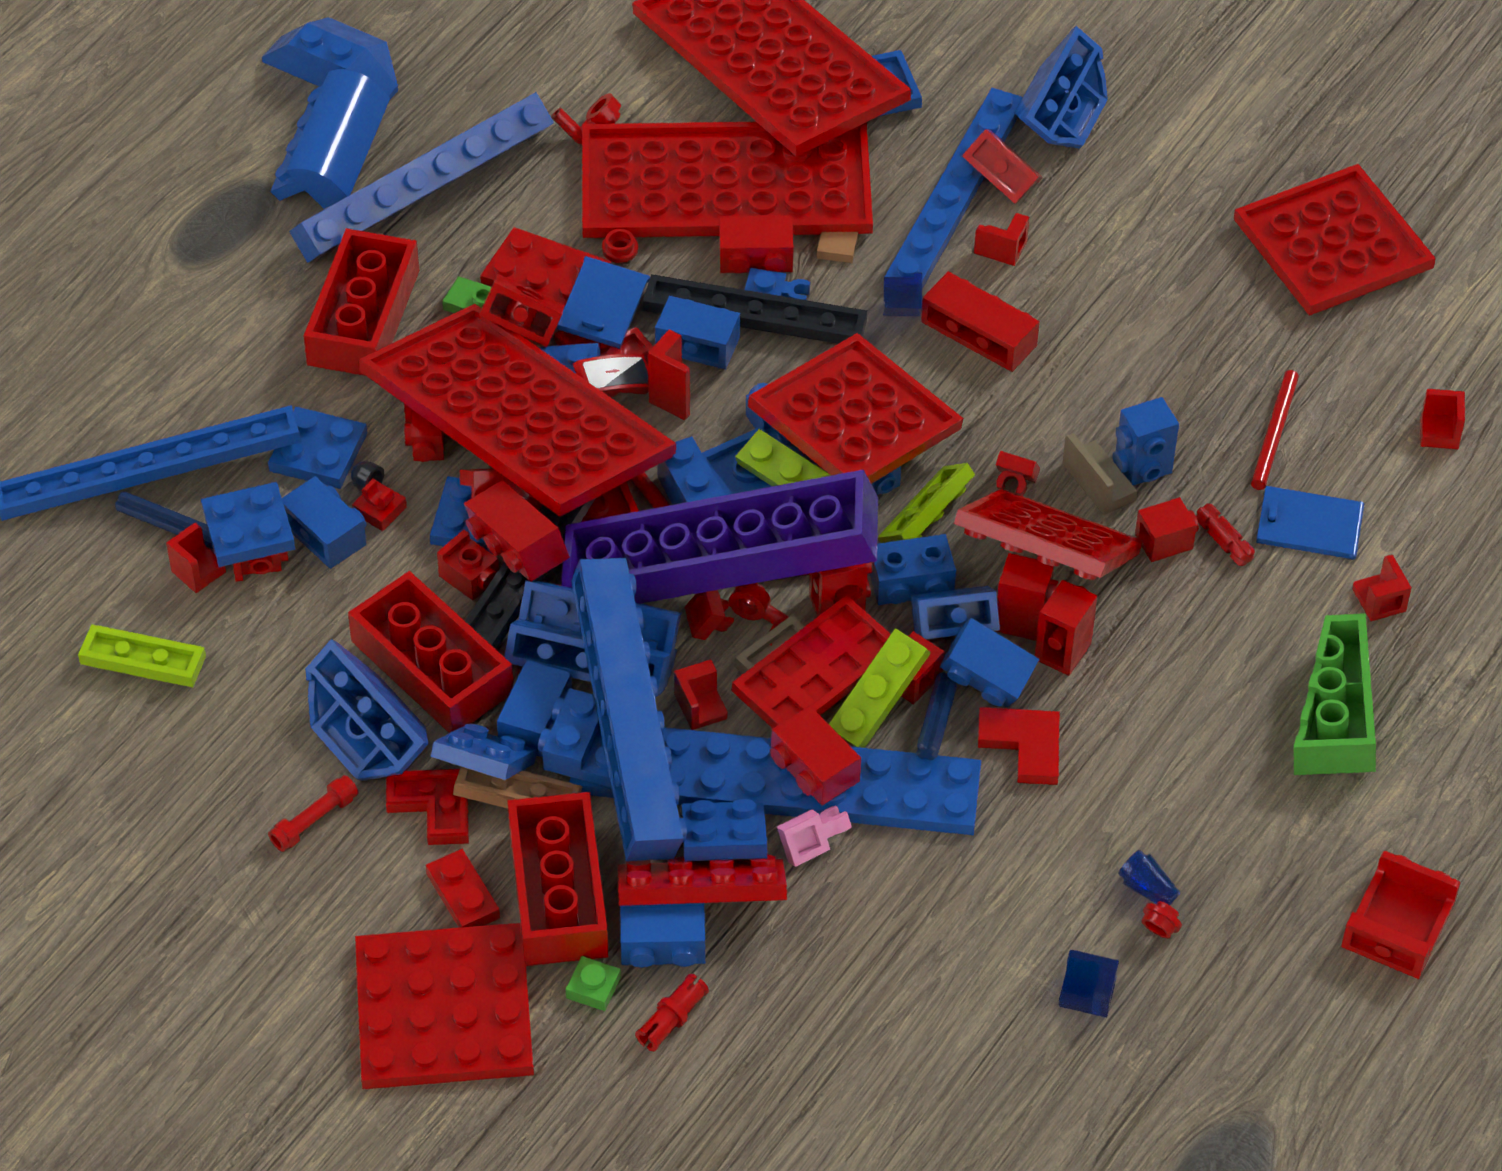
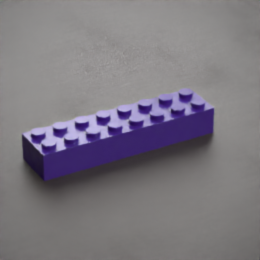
(736, 537)

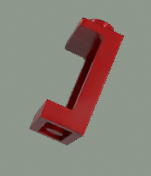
(1401, 914)

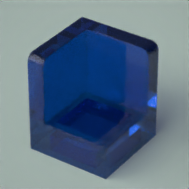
(902, 295)
(1088, 983)

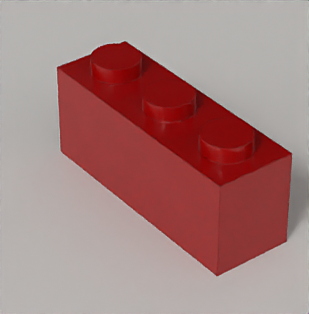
(980, 321)
(515, 531)

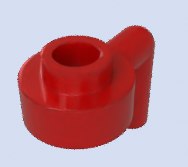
(603, 111)
(753, 604)

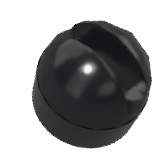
(364, 472)

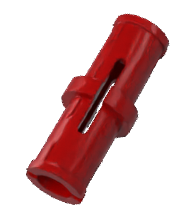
(672, 1012)

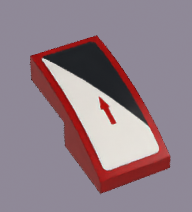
(615, 373)

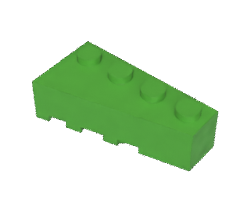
(1338, 711)

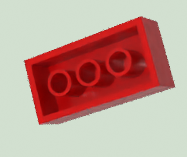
(361, 300)
(431, 652)
(557, 878)

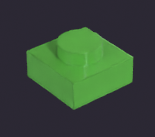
(593, 983)

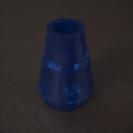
(1148, 879)

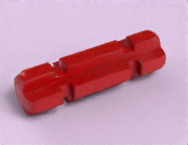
(1225, 534)

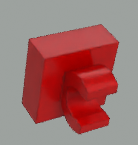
(1016, 468)
(380, 504)
(707, 614)

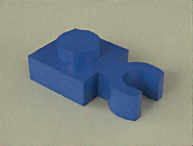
(776, 284)

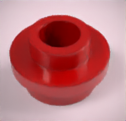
(619, 246)
(1161, 919)

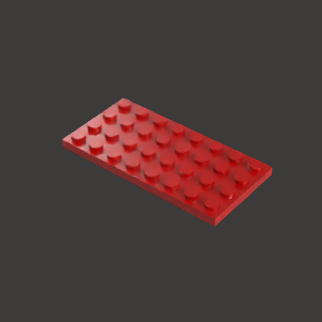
(779, 64)
(690, 173)
(518, 409)

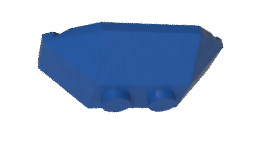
(332, 45)
(1066, 92)
(361, 716)

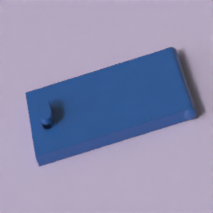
(603, 301)
(1310, 522)

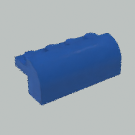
(332, 138)
(552, 634)

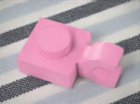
(808, 833)

